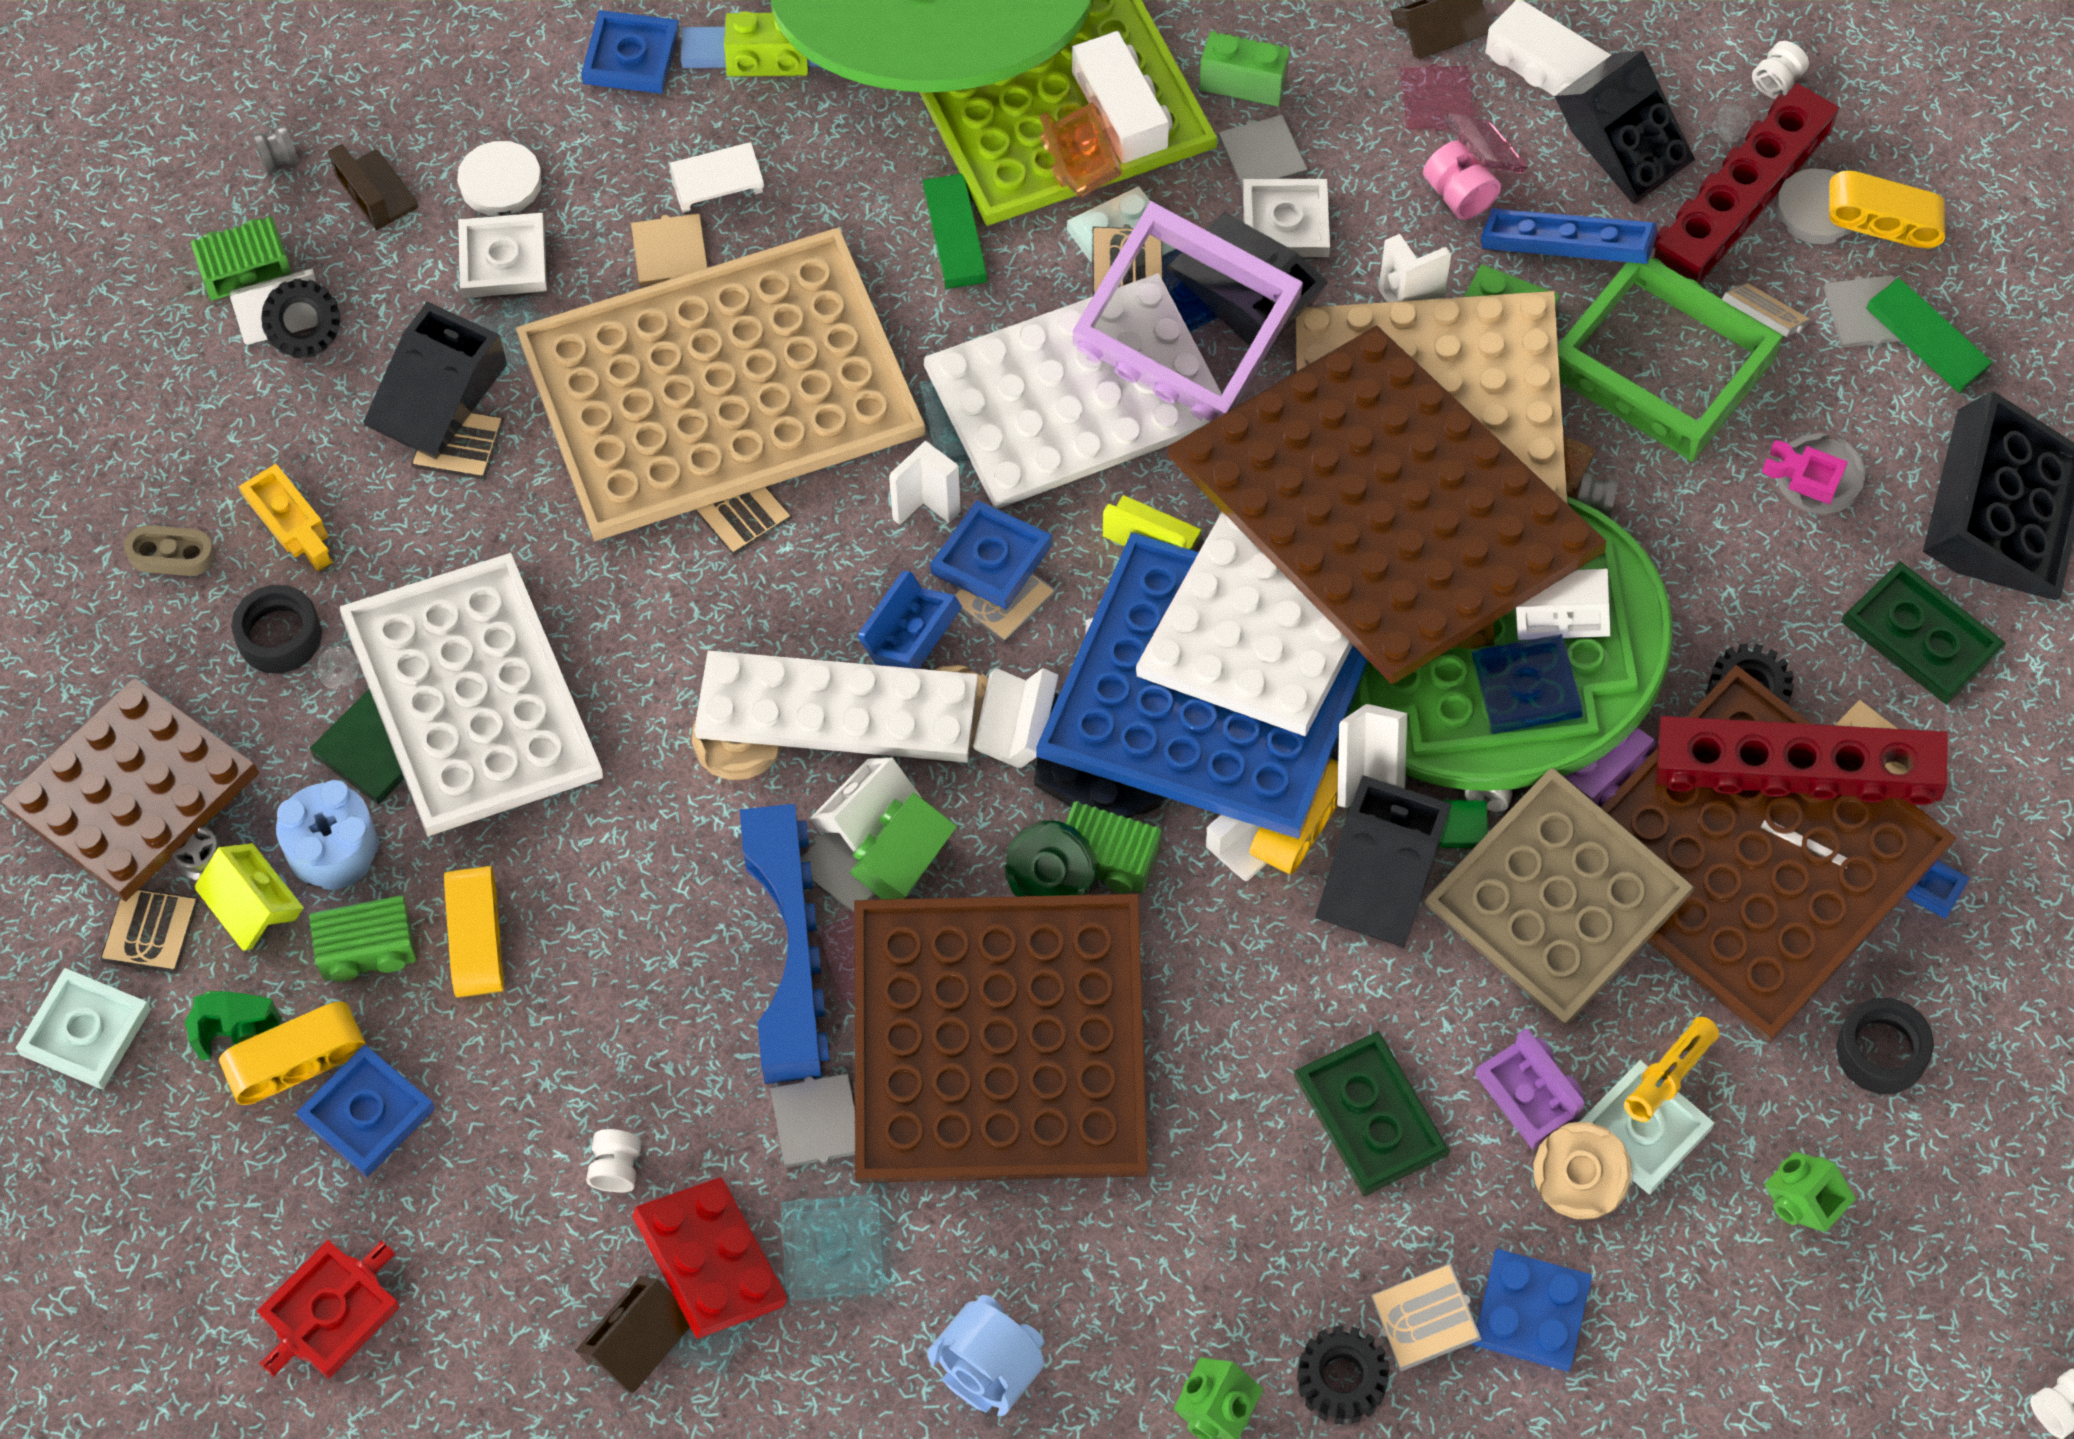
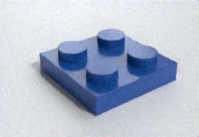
(630, 51)
(991, 554)
(365, 1110)
(1532, 1309)

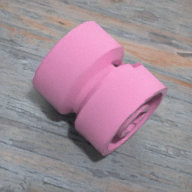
(1461, 180)

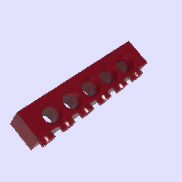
(1745, 184)
(1920, 751)

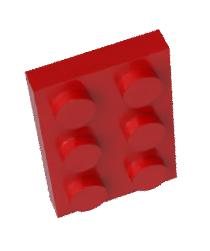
(709, 1257)

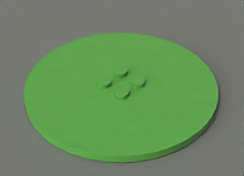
(929, 41)
(1613, 674)

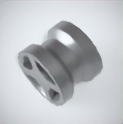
(275, 149)
(1598, 493)
(196, 845)

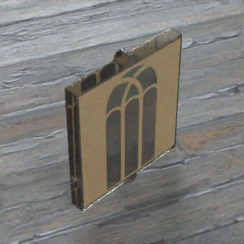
(1108, 243)
(468, 451)
(744, 518)
(150, 930)

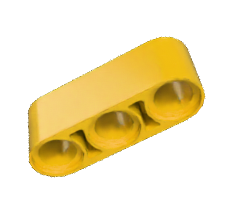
(1887, 209)
(1289, 852)
(473, 931)
(291, 1053)

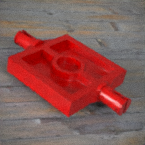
(328, 1309)

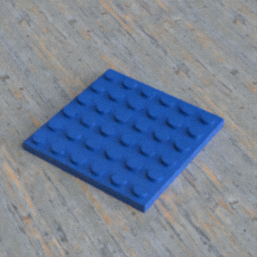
(1173, 741)

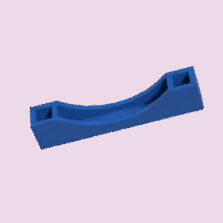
(788, 1027)

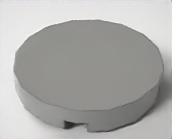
(1805, 207)
(1850, 484)

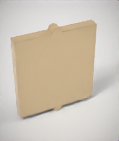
(668, 248)

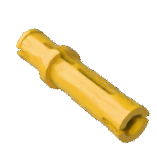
(1647, 1097)

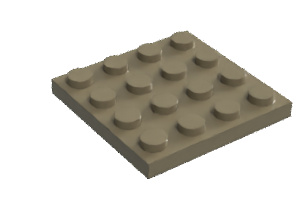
(1559, 896)

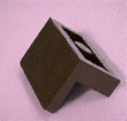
(1441, 24)
(372, 186)
(635, 1333)

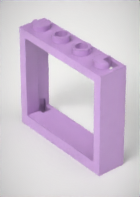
(1216, 254)

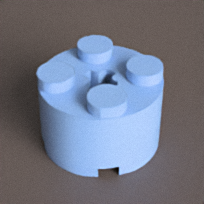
(327, 835)
(988, 1356)

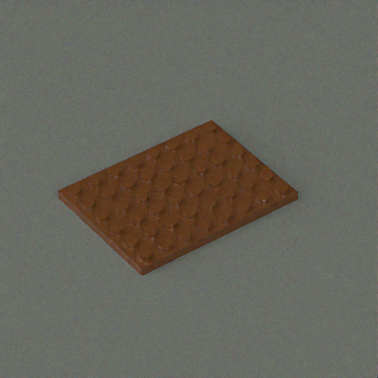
(1386, 503)

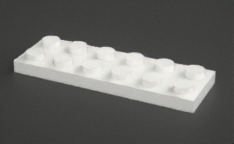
(837, 706)

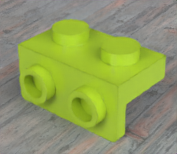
(759, 48)

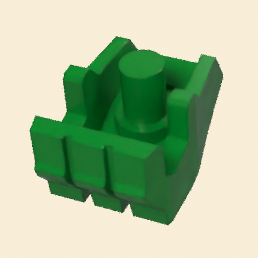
(228, 1015)

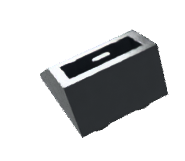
(1626, 123)
(1234, 302)
(435, 380)
(1383, 861)

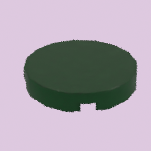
(1050, 861)

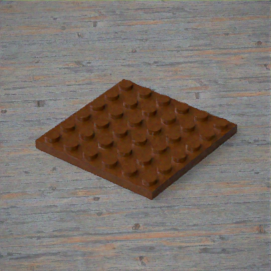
(1763, 911)
(998, 1039)

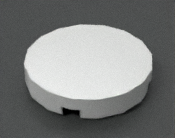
(499, 178)

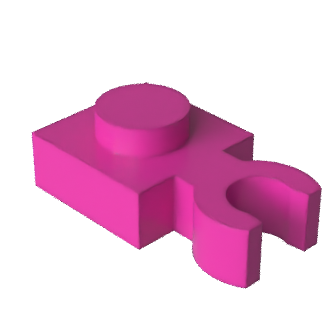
(1811, 473)

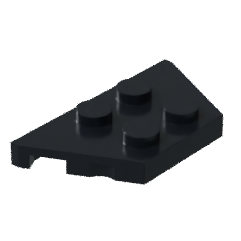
(1075, 785)

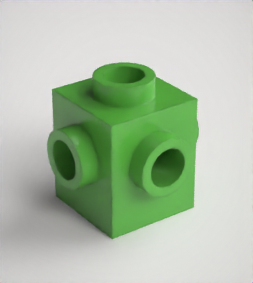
(1809, 1191)
(1217, 1399)

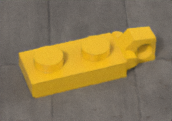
(287, 515)

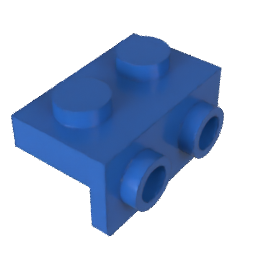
(907, 623)

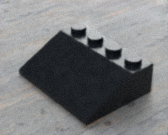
(2005, 499)

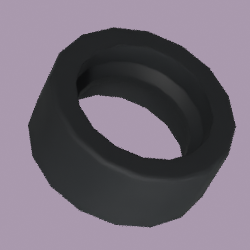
(283, 657)
(1895, 1014)

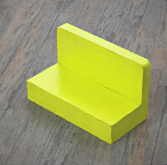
(1146, 521)
(246, 893)

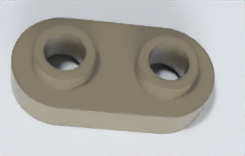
(172, 549)

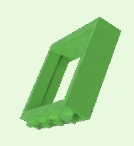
(1636, 404)

